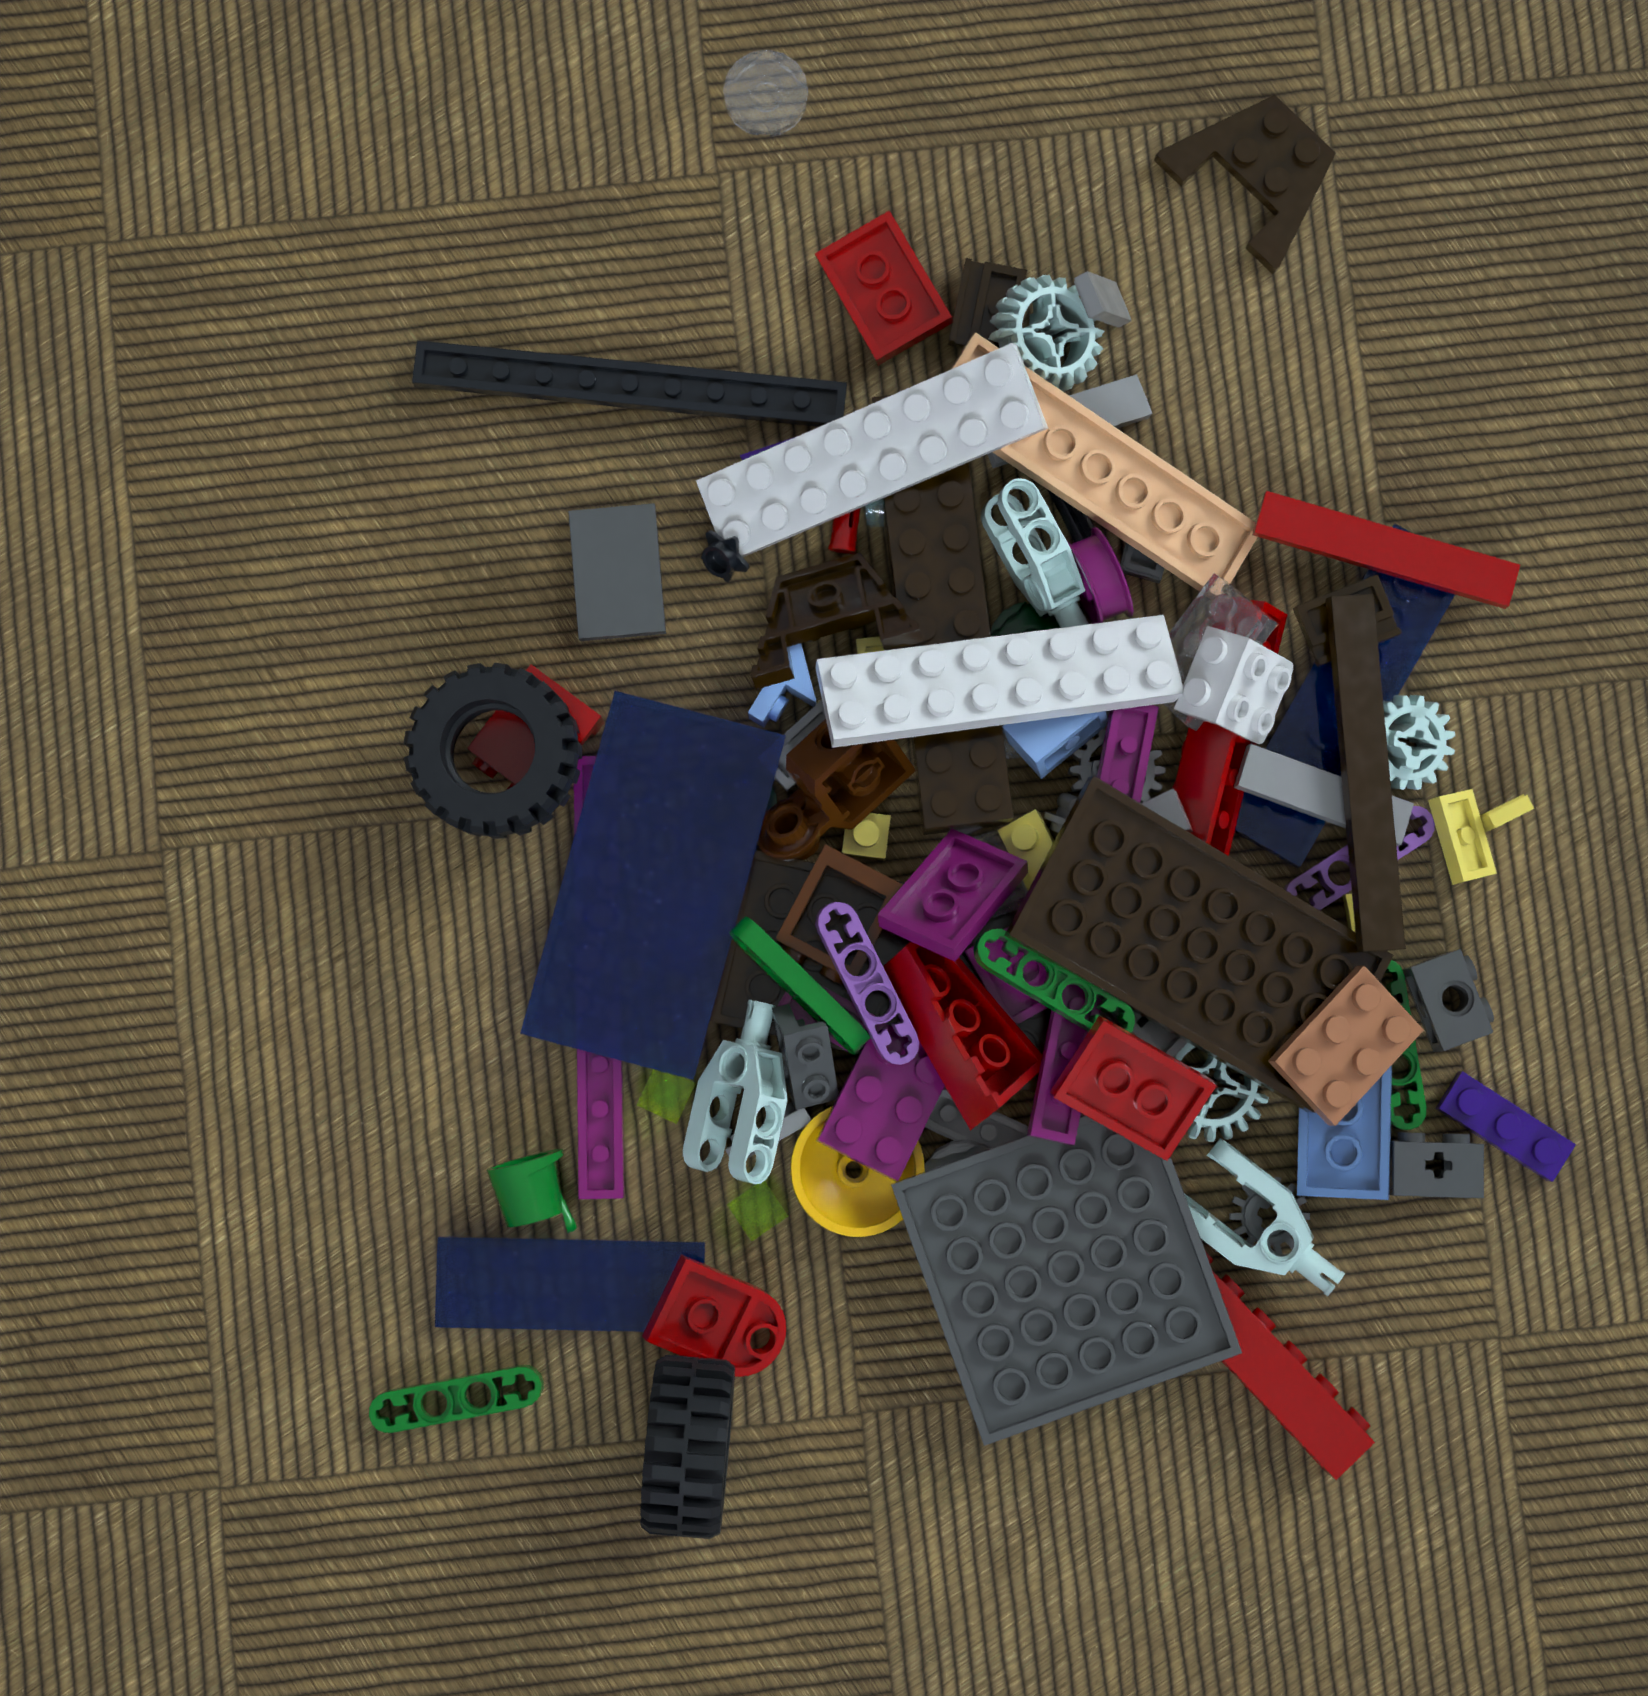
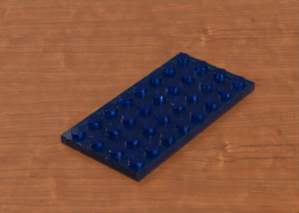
(653, 885)

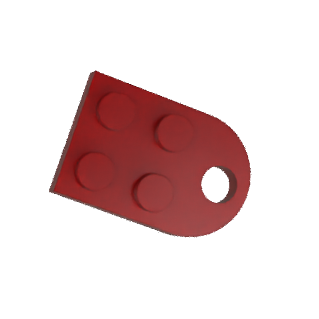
(714, 1318)

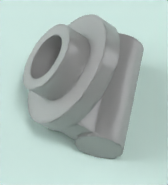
(1065, 803)

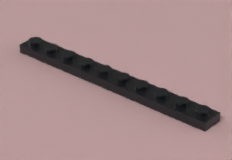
(628, 384)

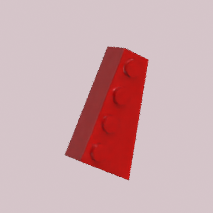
(963, 1031)

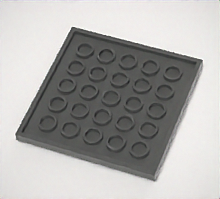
(1063, 1275)

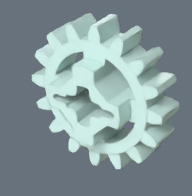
(1421, 725)

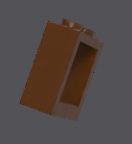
(857, 874)

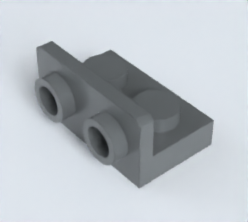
(805, 1058)

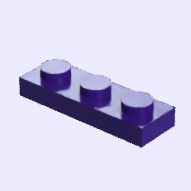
(1505, 1126)

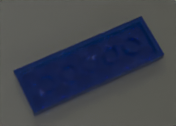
(554, 1282)

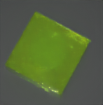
(666, 1095)
(757, 1210)

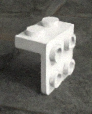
(1235, 684)

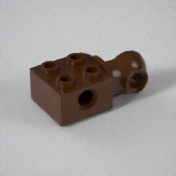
(834, 791)

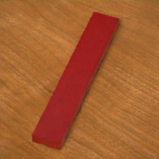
(1386, 550)

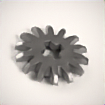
(1252, 1223)

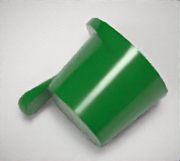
(530, 1189)

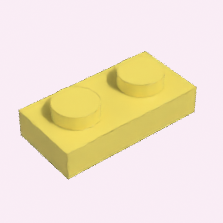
(1462, 836)
(1028, 840)

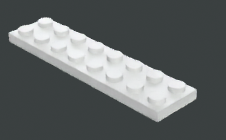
(874, 451)
(998, 680)

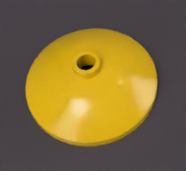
(834, 1199)

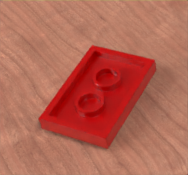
(884, 287)
(1133, 1088)

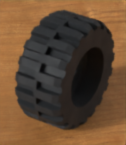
(443, 719)
(687, 1447)

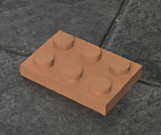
(1346, 1045)

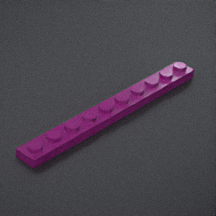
(1123, 767)
(598, 1089)

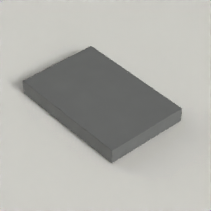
(617, 572)

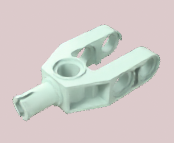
(1051, 577)
(735, 1066)
(1288, 1218)

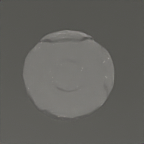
(766, 93)

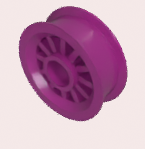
(1102, 578)

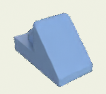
(771, 699)

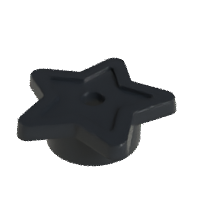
(723, 556)

